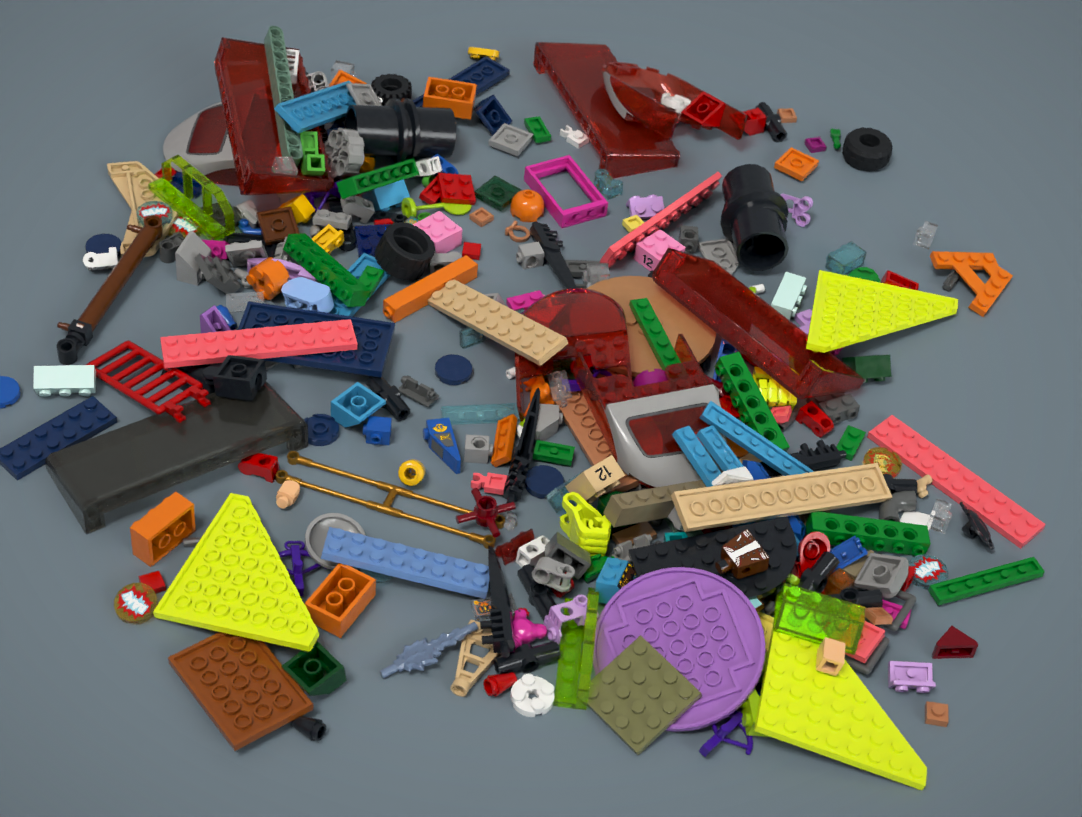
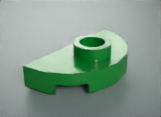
(865, 273)
(594, 570)

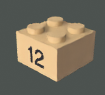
(597, 480)

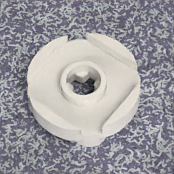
(678, 102)
(532, 685)

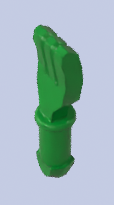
(835, 135)

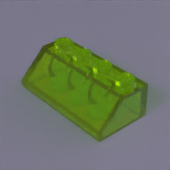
(818, 616)

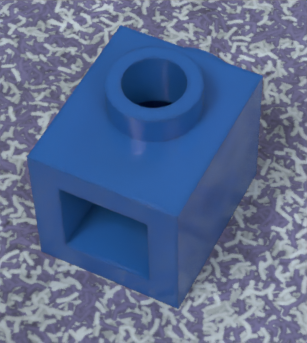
(378, 430)

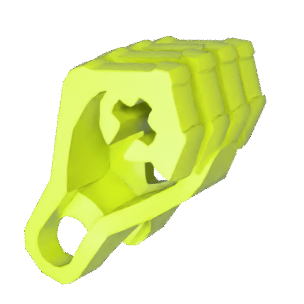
(772, 391)
(585, 525)

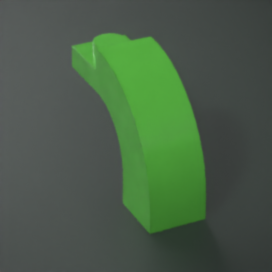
(311, 162)

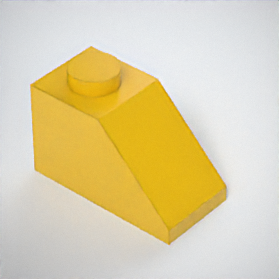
(301, 208)

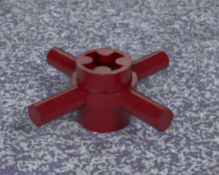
(486, 512)

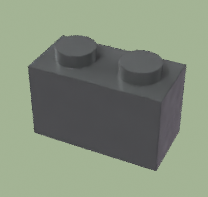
(569, 553)

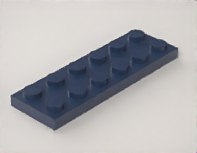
(62, 431)

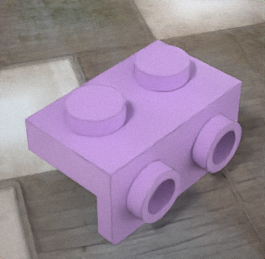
(646, 206)
(910, 676)

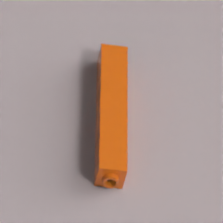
(416, 295)

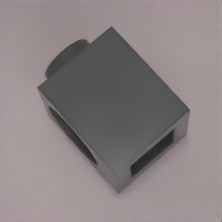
(689, 238)

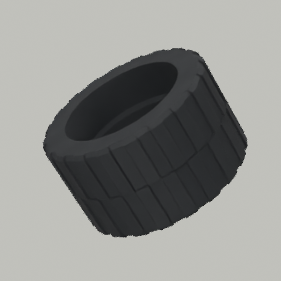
(404, 251)

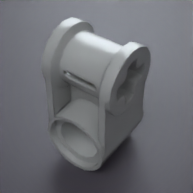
(552, 573)

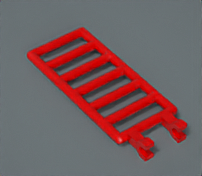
(169, 406)

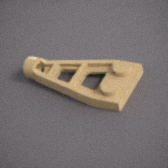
(465, 680)

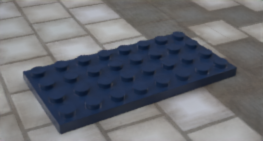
(371, 335)

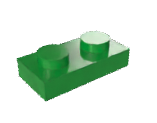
(538, 129)
(371, 278)
(851, 441)
(553, 452)

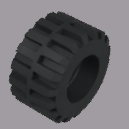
(392, 86)

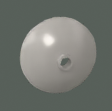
(317, 533)

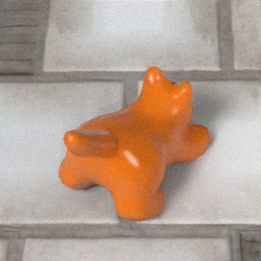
(545, 395)

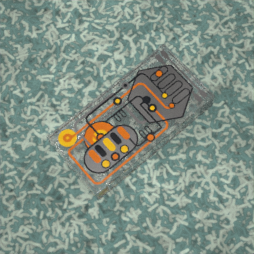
(482, 607)

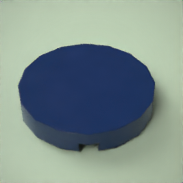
(102, 242)
(453, 369)
(322, 429)
(542, 480)

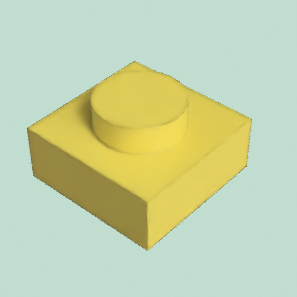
(632, 223)

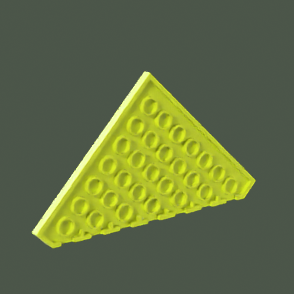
(860, 309)
(239, 584)
(831, 714)

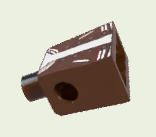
(742, 556)

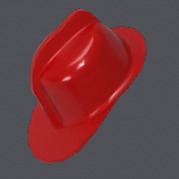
(812, 548)

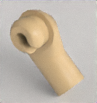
(922, 485)

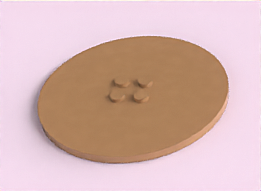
(671, 314)

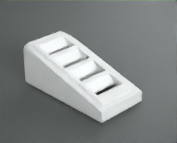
(293, 73)
(733, 476)

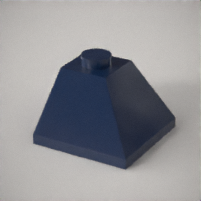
(492, 114)

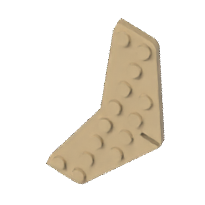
(132, 182)

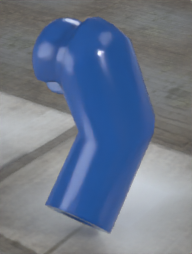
(244, 227)

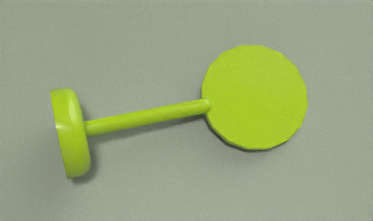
(410, 209)

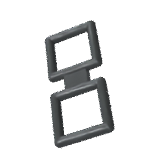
(867, 668)

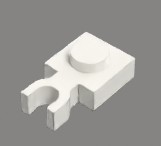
(575, 138)

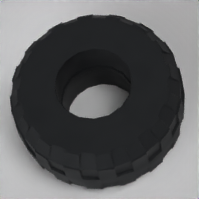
(867, 149)

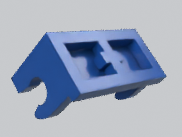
(848, 552)

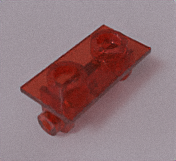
(509, 550)

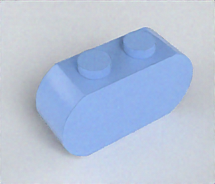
(307, 295)

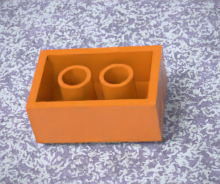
(451, 94)
(162, 528)
(341, 599)

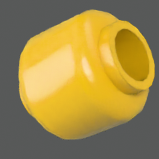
(407, 477)

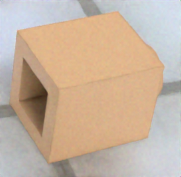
(830, 656)

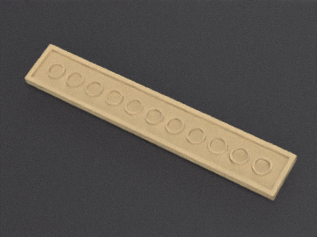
(780, 497)

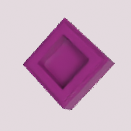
(815, 144)

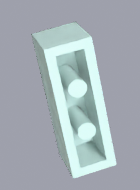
(789, 295)
(65, 380)

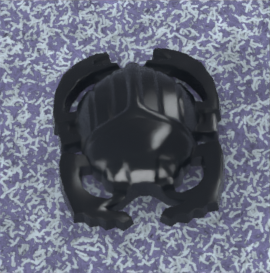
(978, 525)

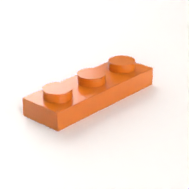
(504, 440)

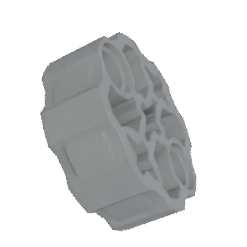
(344, 153)

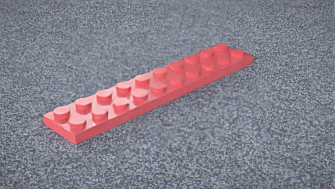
(661, 220)
(258, 343)
(957, 481)

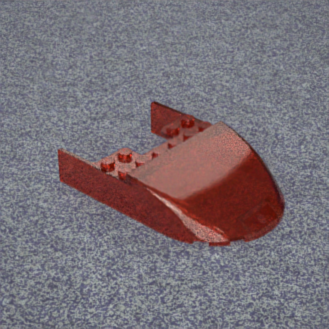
(592, 326)

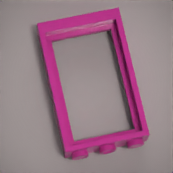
(575, 215)

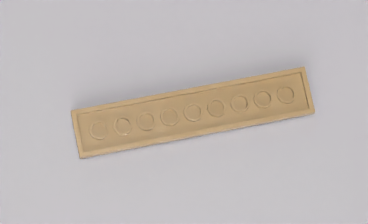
(498, 322)

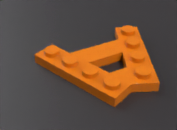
(964, 264)

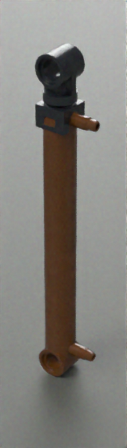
(81, 330)

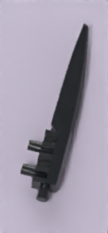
(551, 247)
(522, 454)
(819, 459)
(500, 611)

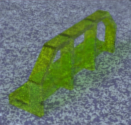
(188, 209)
(569, 663)

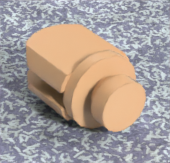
(287, 494)

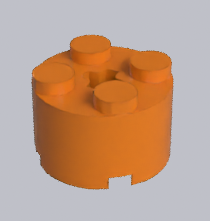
(268, 278)

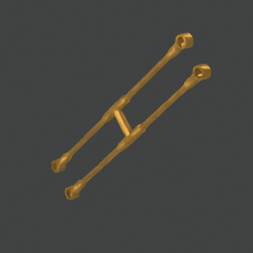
(293, 458)

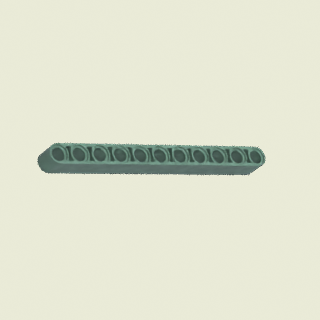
(281, 91)

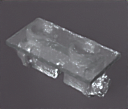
(560, 387)

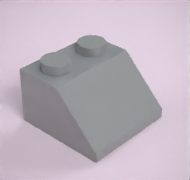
(186, 265)

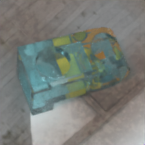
(607, 185)

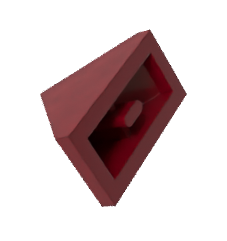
(954, 645)

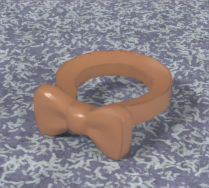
(508, 231)

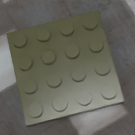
(640, 695)

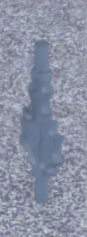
(424, 653)

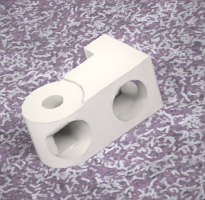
(428, 166)
(101, 261)
(531, 552)

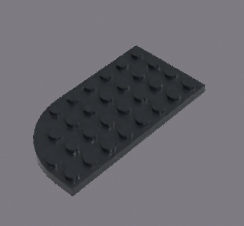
(704, 551)

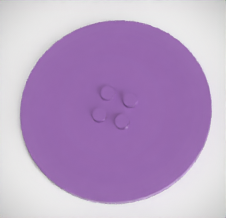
(698, 627)

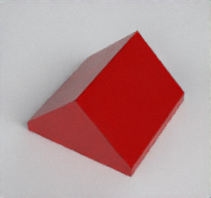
(705, 110)

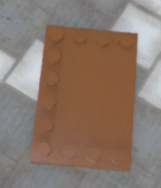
(240, 686)

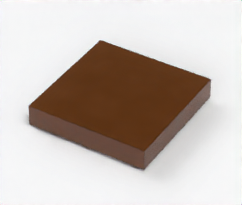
(277, 224)

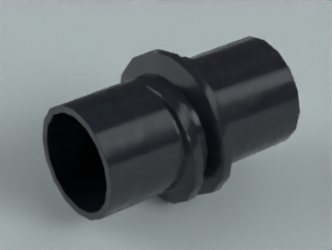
(403, 129)
(754, 217)

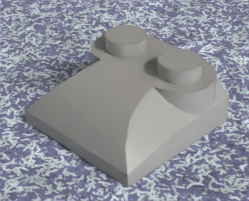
(883, 573)

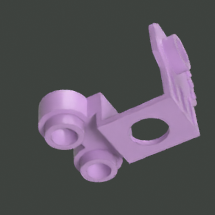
(799, 209)
(555, 618)

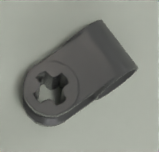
(169, 247)

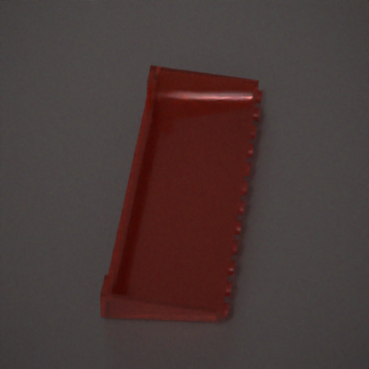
(252, 123)
(622, 145)
(752, 326)

